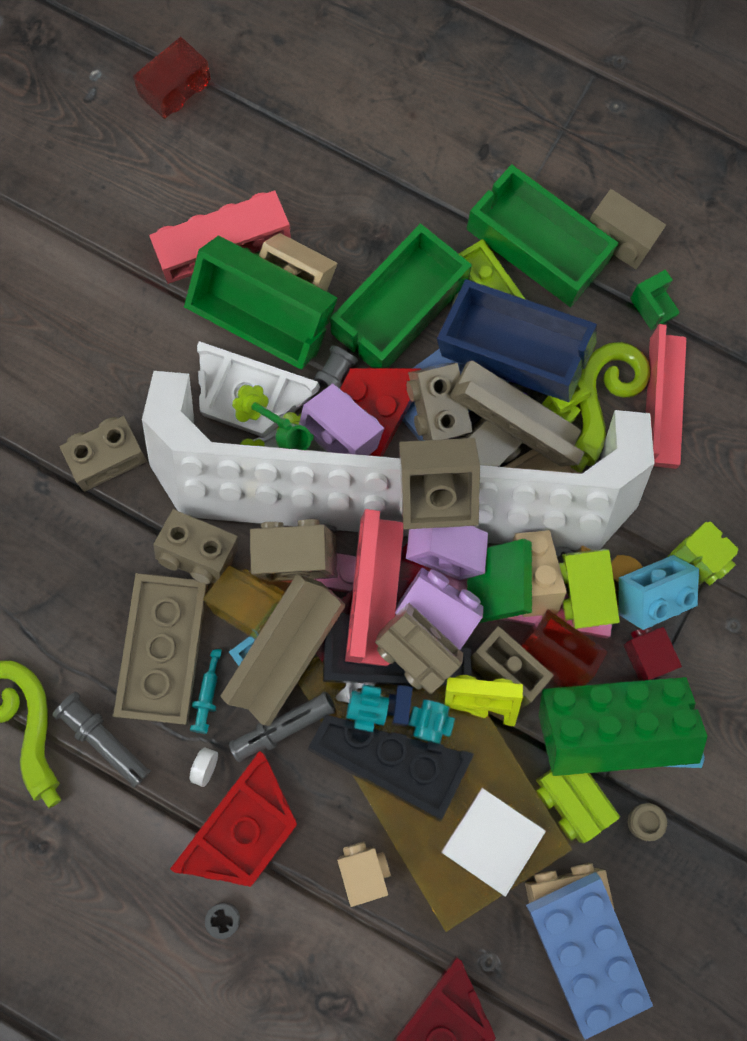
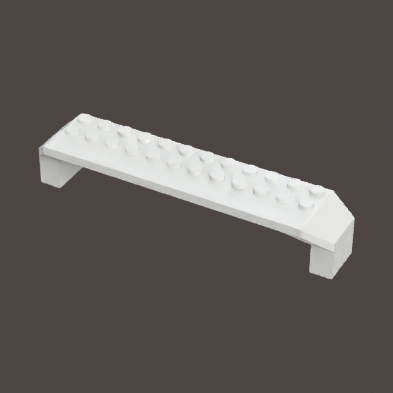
(336, 488)

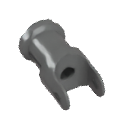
(335, 368)

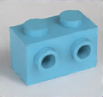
(658, 592)

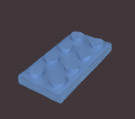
(590, 955)

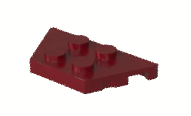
(449, 1011)

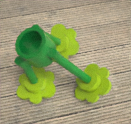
(289, 434)

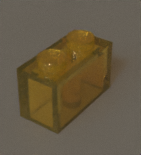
(243, 600)

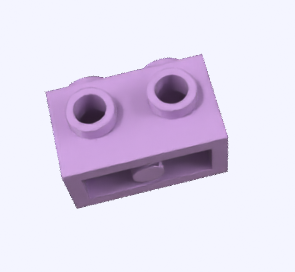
(340, 423)
(449, 550)
(444, 606)

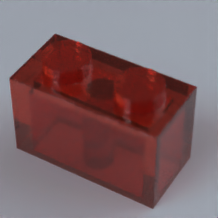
(172, 77)
(563, 650)

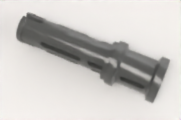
(89, 728)

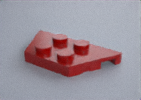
(382, 395)
(242, 830)

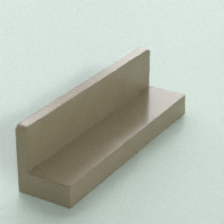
(517, 414)
(283, 648)

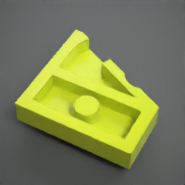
(481, 696)

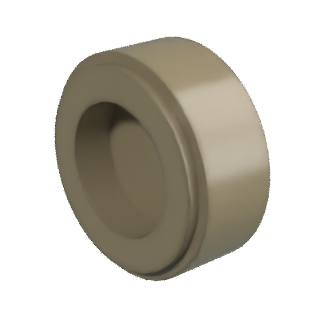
(647, 822)

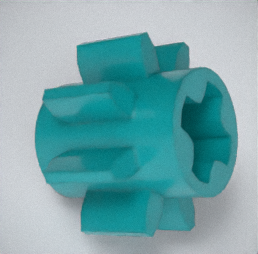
(367, 708)
(431, 721)

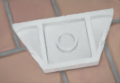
(226, 372)

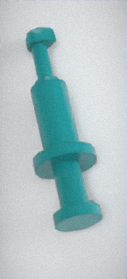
(206, 695)

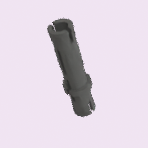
(247, 745)

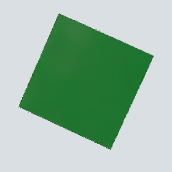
(507, 581)

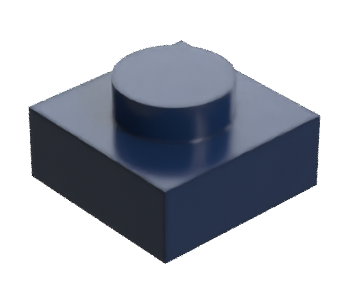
(400, 705)

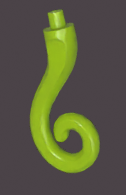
(594, 430)
(33, 765)

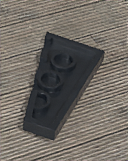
(403, 767)

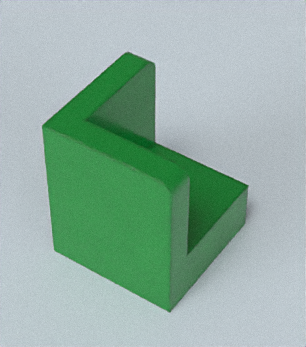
(653, 300)

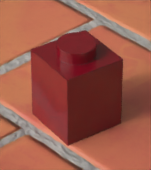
(651, 653)

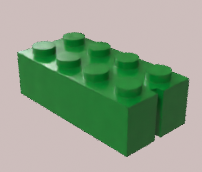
(541, 235)
(400, 298)
(259, 301)
(621, 726)

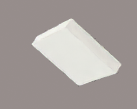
(493, 841)

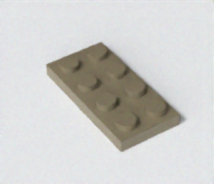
(161, 649)

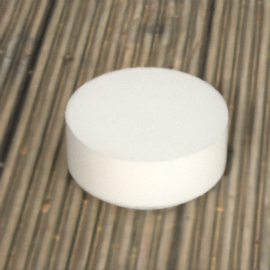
(203, 766)

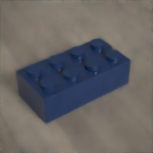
(518, 340)

